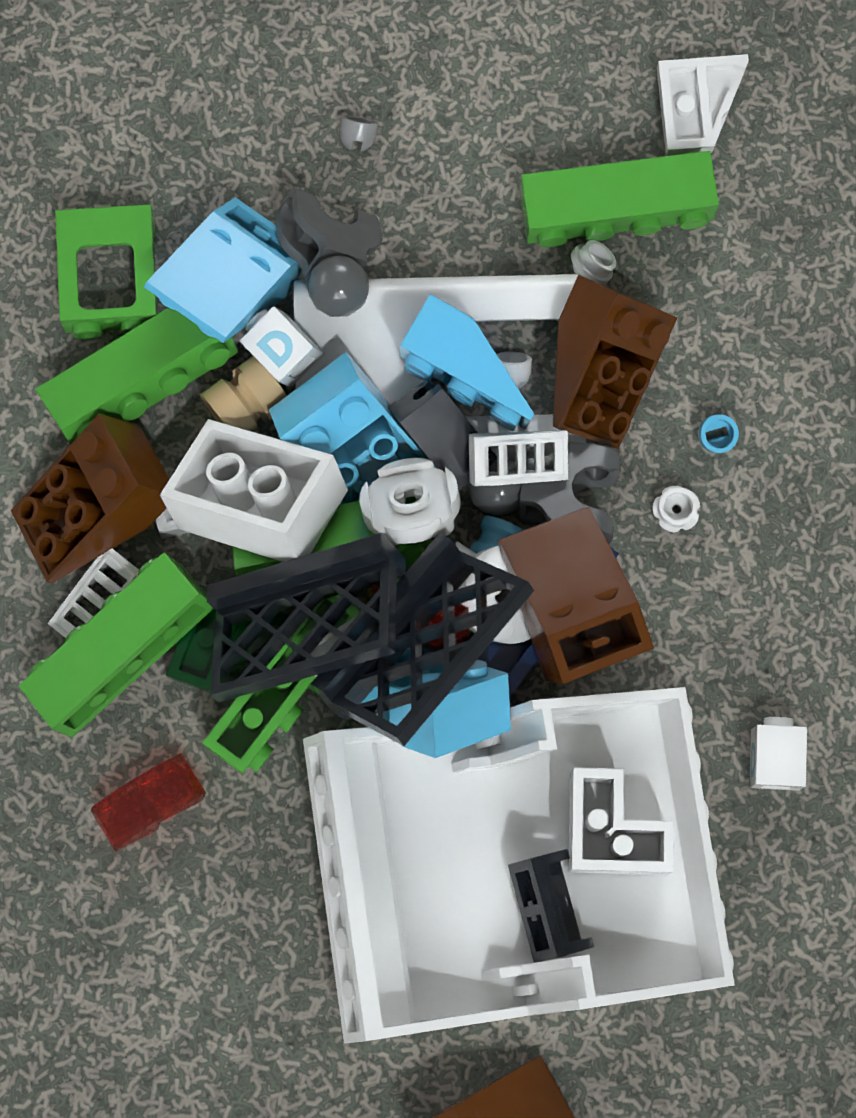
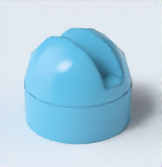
(718, 444)

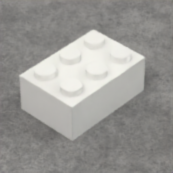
(254, 492)

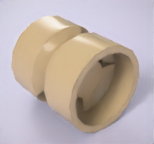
(244, 397)

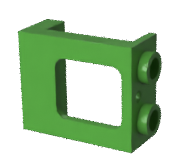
(98, 228)

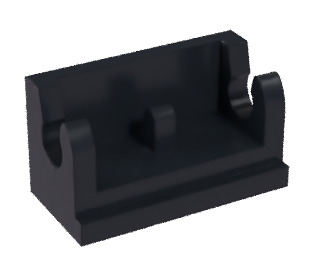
(438, 428)
(547, 907)

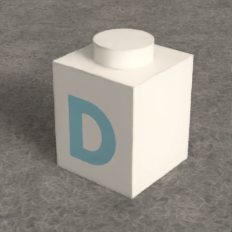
(280, 345)
(778, 755)

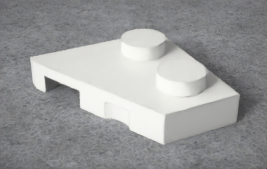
(697, 100)

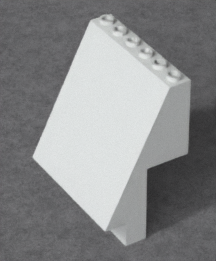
(424, 885)

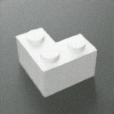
(602, 838)

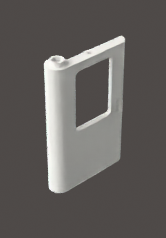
(378, 328)

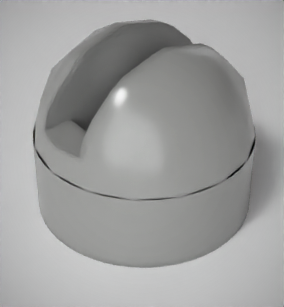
(359, 130)

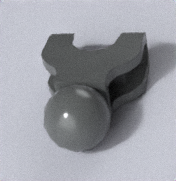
(328, 251)
(542, 501)

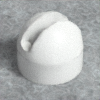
(517, 365)

